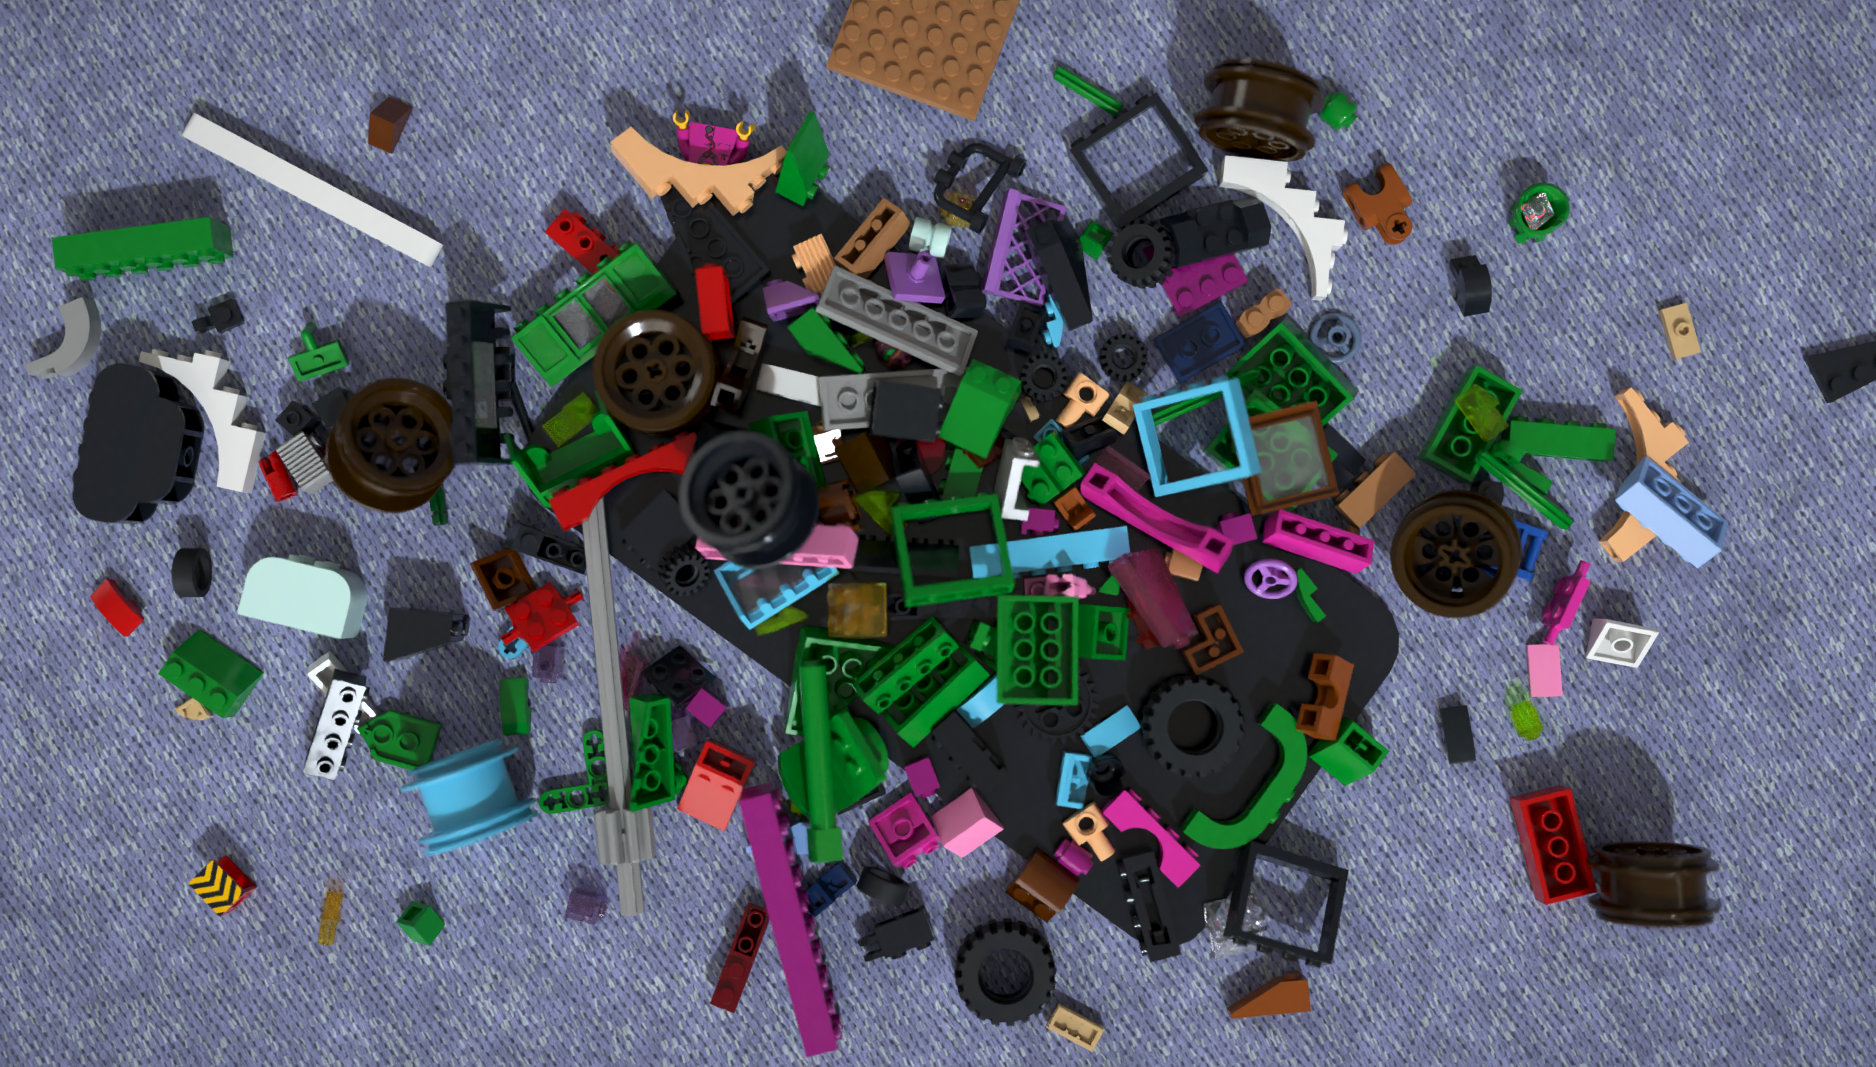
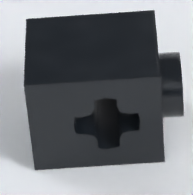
(298, 418)

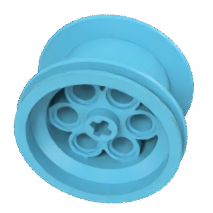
(468, 797)

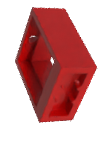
(715, 302)

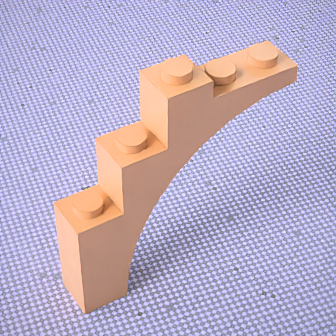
(695, 182)
(1659, 444)

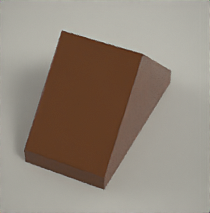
(387, 124)

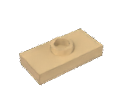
(1679, 331)
(1075, 1027)

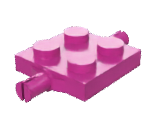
(1565, 603)

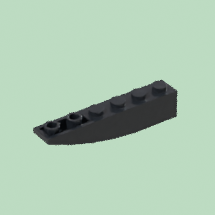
(966, 608)

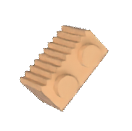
(816, 262)

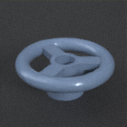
(1340, 330)

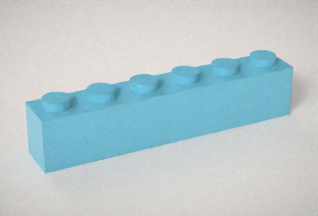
(1052, 552)

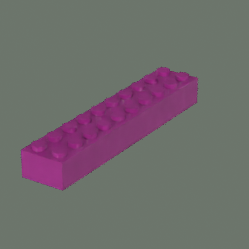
(790, 918)

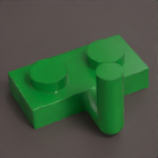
(317, 359)

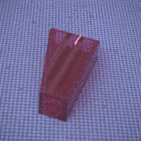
(1155, 596)

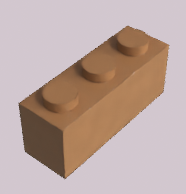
(873, 239)
(1373, 489)

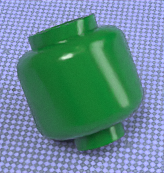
(1338, 110)

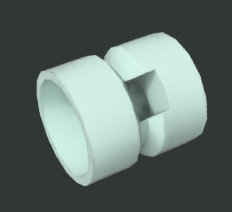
(930, 237)

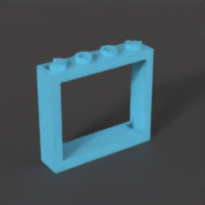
(1239, 424)

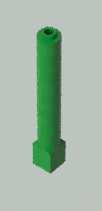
(823, 835)

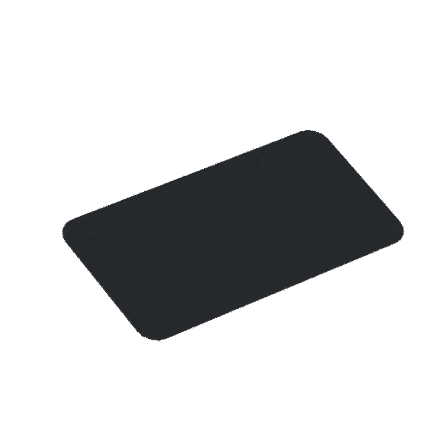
(1272, 632)

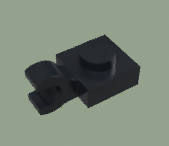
(222, 317)

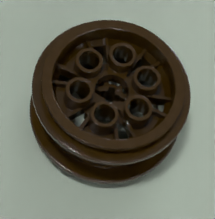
(1260, 109)
(1431, 590)
(1654, 884)

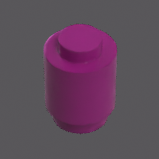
(1074, 857)

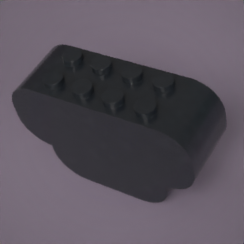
(135, 446)

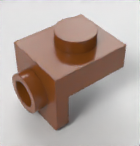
(1073, 507)

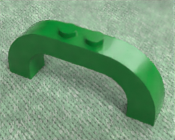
(1271, 796)

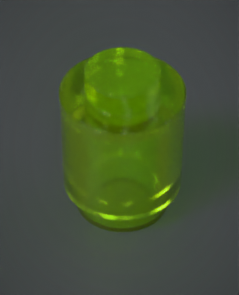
(1526, 720)

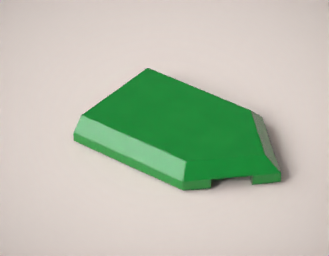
(401, 739)

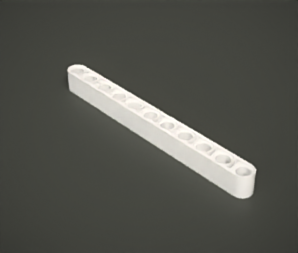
(312, 190)

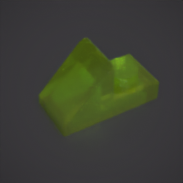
(1481, 412)
(879, 507)
(787, 617)

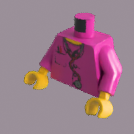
(712, 144)

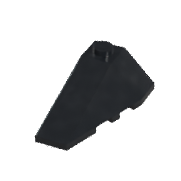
(1061, 266)

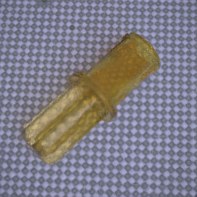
(330, 918)

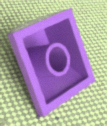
(788, 299)

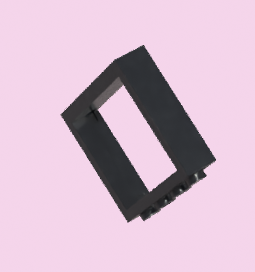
(1120, 119)
(1240, 894)

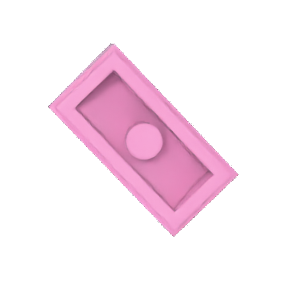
(1544, 670)

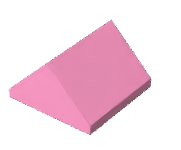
(965, 823)

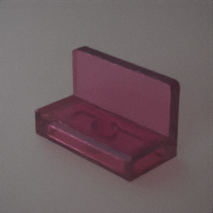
(1122, 467)
(631, 676)

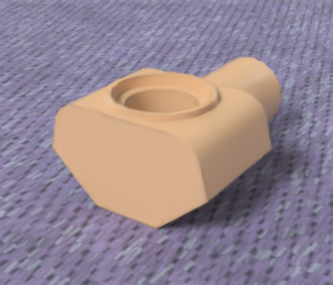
(1076, 405)
(1093, 835)

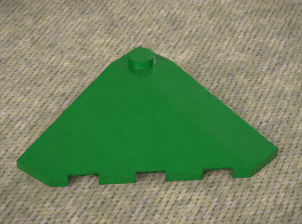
(845, 662)

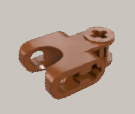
(1383, 209)

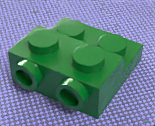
(1055, 471)

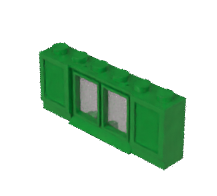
(571, 328)

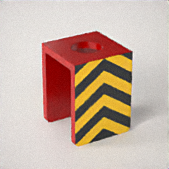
(222, 885)

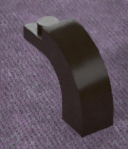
(741, 367)

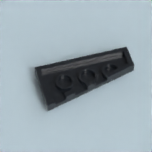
(1843, 370)

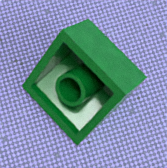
(1102, 632)

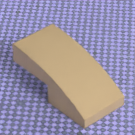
(1121, 411)

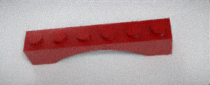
(577, 504)

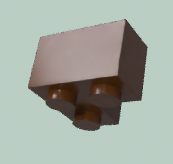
(1218, 642)

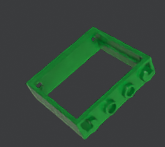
(959, 589)

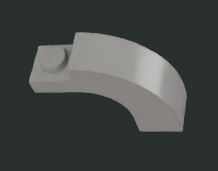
(79, 344)

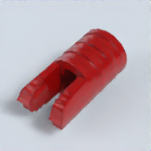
(277, 477)

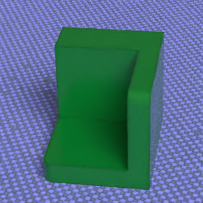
(420, 923)

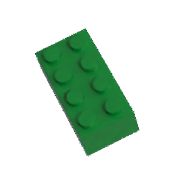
(1454, 439)

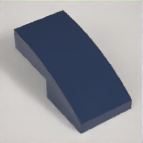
(829, 888)

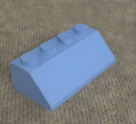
(1672, 512)

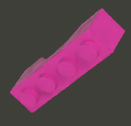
(1174, 860)

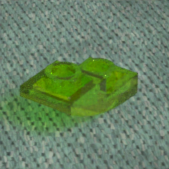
(570, 420)

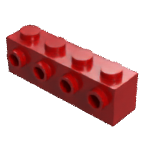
(579, 241)

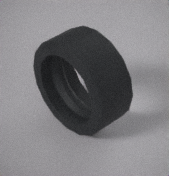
(191, 572)
(882, 886)

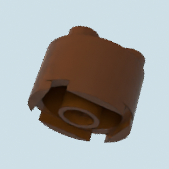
(839, 505)

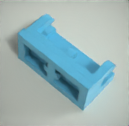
(1072, 780)

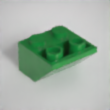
(1351, 755)

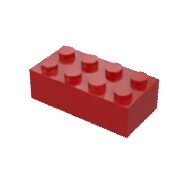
(1553, 844)

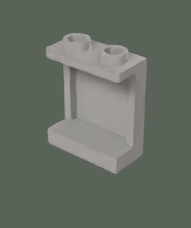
(1014, 456)

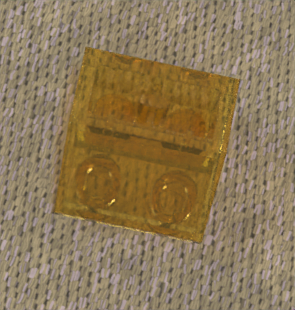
(857, 610)

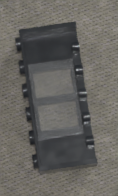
(475, 383)

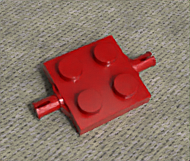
(541, 617)

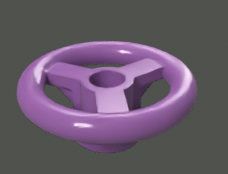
(1271, 575)

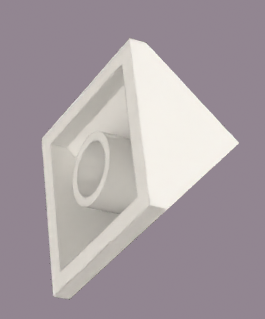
(1619, 642)

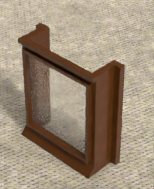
(1291, 460)

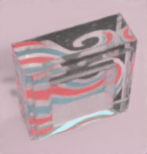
(1537, 210)

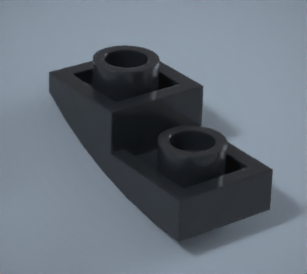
(1458, 734)

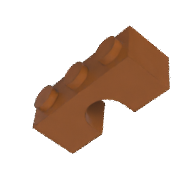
(1332, 680)

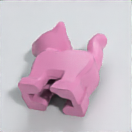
(1068, 586)

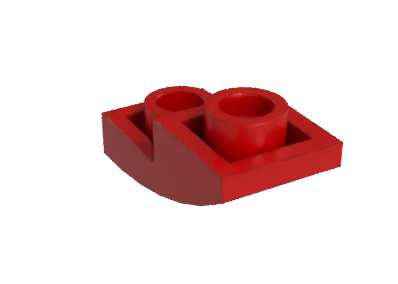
(119, 612)

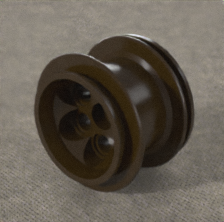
(617, 357)
(411, 417)

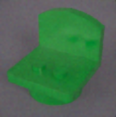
(857, 761)

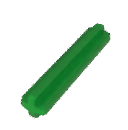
(1087, 90)

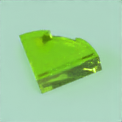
(858, 339)

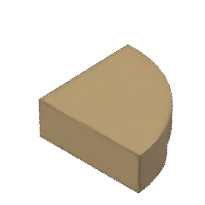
(1029, 410)
(193, 710)

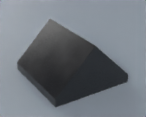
(1348, 459)

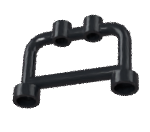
(957, 162)

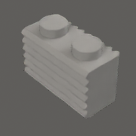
(306, 462)

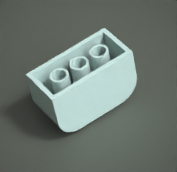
(305, 595)

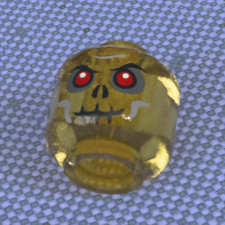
(964, 201)

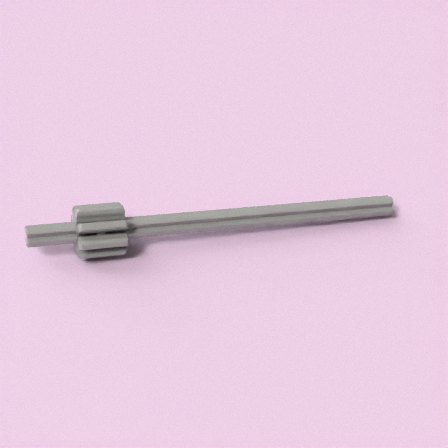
(621, 835)

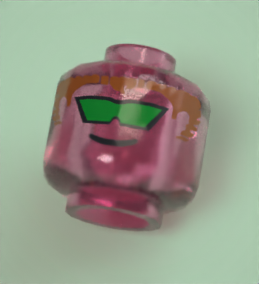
(892, 356)

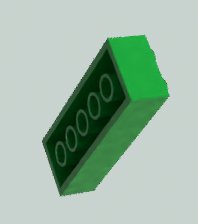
(143, 248)

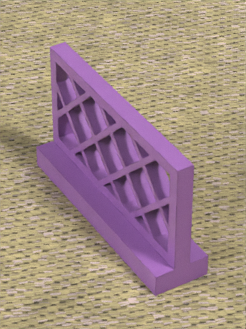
(1001, 242)

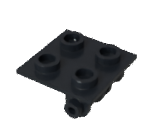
(678, 676)

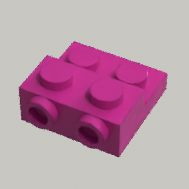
(905, 831)

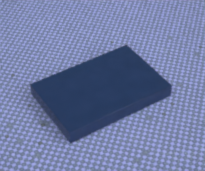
(1199, 342)

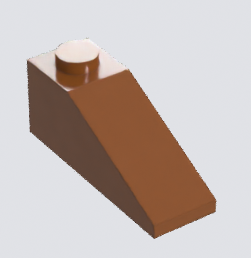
(1278, 996)

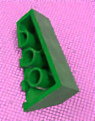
(651, 751)

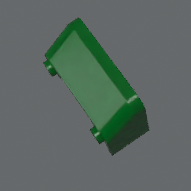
(580, 459)

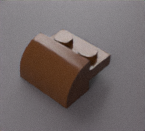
(1043, 886)

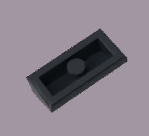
(1089, 436)

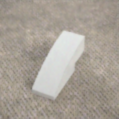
(321, 673)

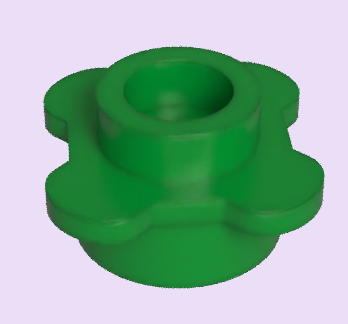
(680, 778)

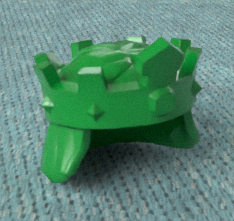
(1559, 203)

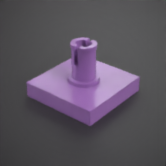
(914, 277)

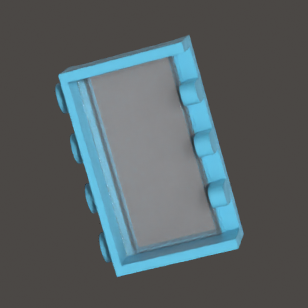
(766, 591)

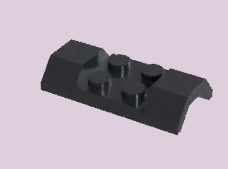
(1218, 230)

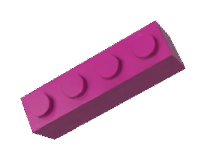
(1317, 541)

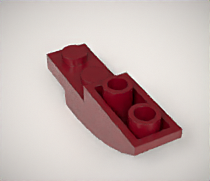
(741, 958)

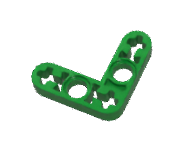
(1511, 455)
(595, 782)

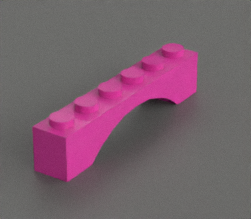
(1190, 539)

